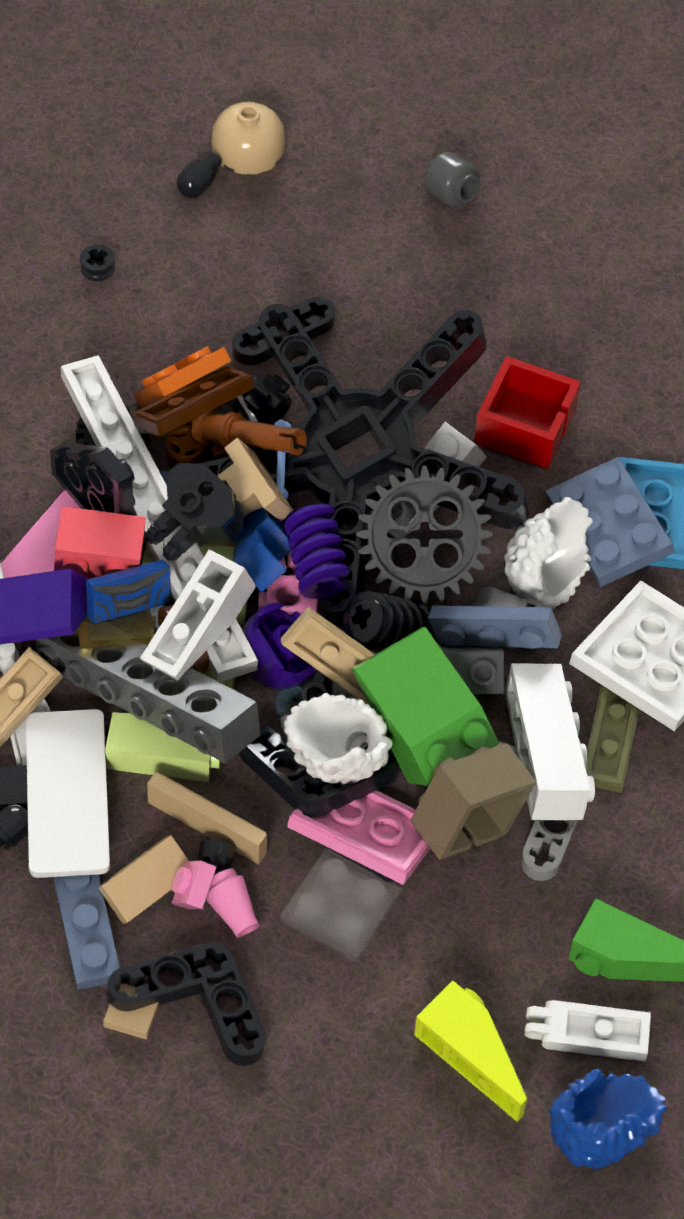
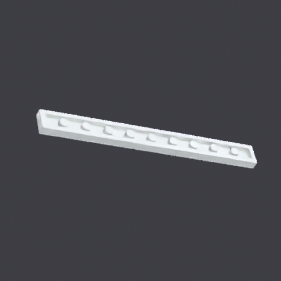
(114, 428)

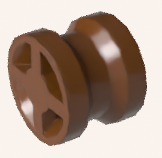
(179, 443)

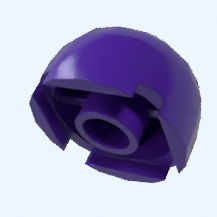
(276, 665)

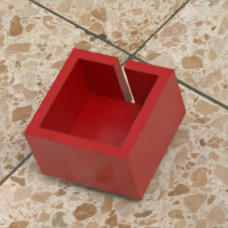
(527, 412)

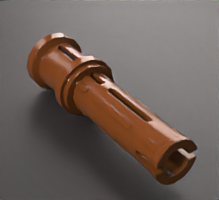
(226, 428)

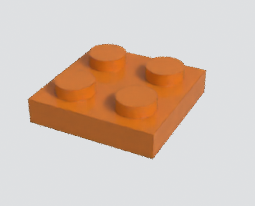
(181, 374)

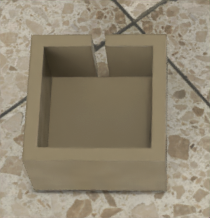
(474, 795)

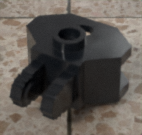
(200, 507)

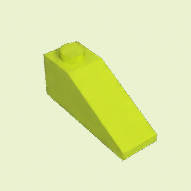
(466, 1038)

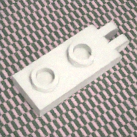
(590, 1029)

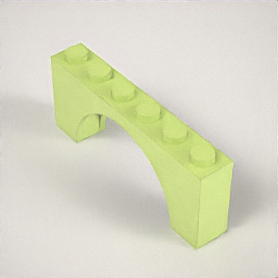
(144, 748)

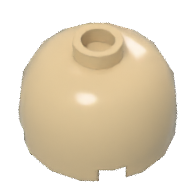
(248, 138)

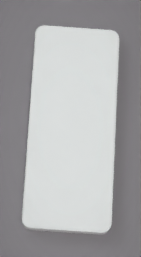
(67, 793)

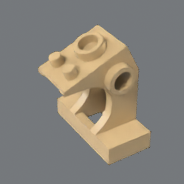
(252, 484)

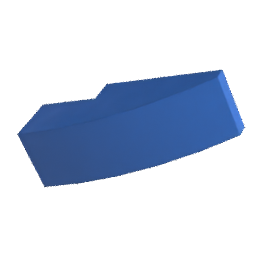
(262, 548)

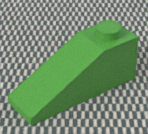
(625, 947)

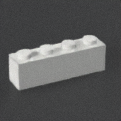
(549, 741)

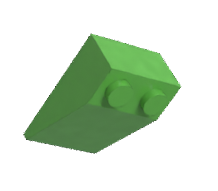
(424, 705)

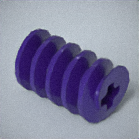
(316, 551)

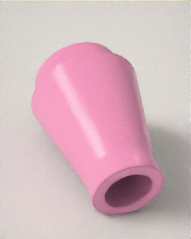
(232, 902)

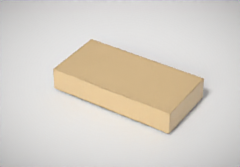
(144, 879)

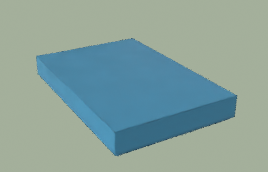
(664, 492)

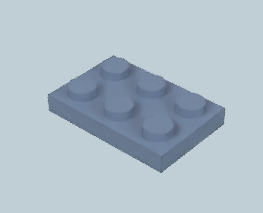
(623, 525)

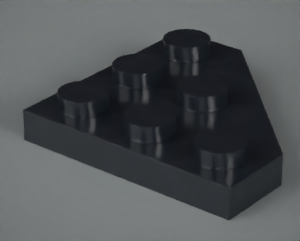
(94, 477)

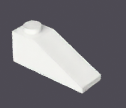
(199, 615)

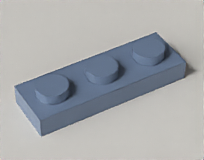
(495, 626)
(86, 929)

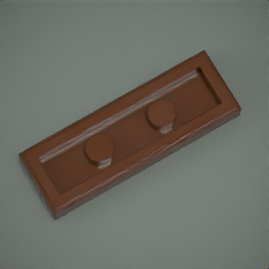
(192, 401)

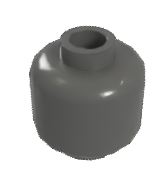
(452, 179)

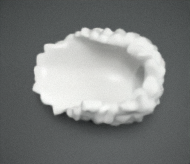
(550, 554)
(331, 738)

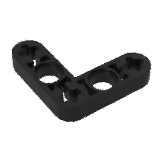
(302, 790)
(206, 983)

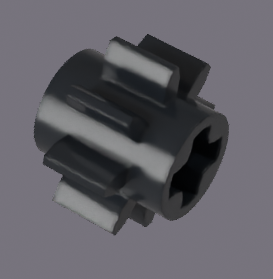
(268, 398)

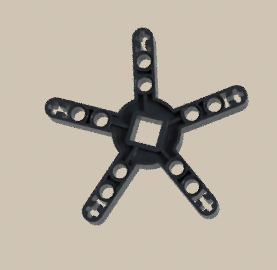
(390, 417)

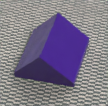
(42, 605)

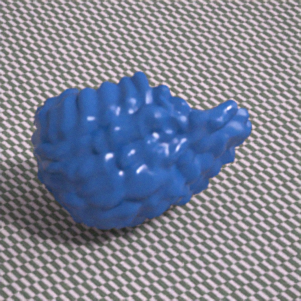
(605, 1118)

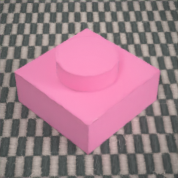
(192, 884)

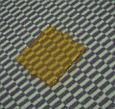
(118, 631)

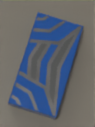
(128, 591)

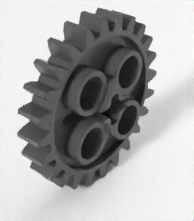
(424, 573)

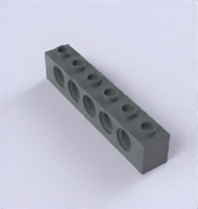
(190, 708)

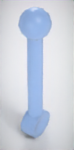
(281, 463)

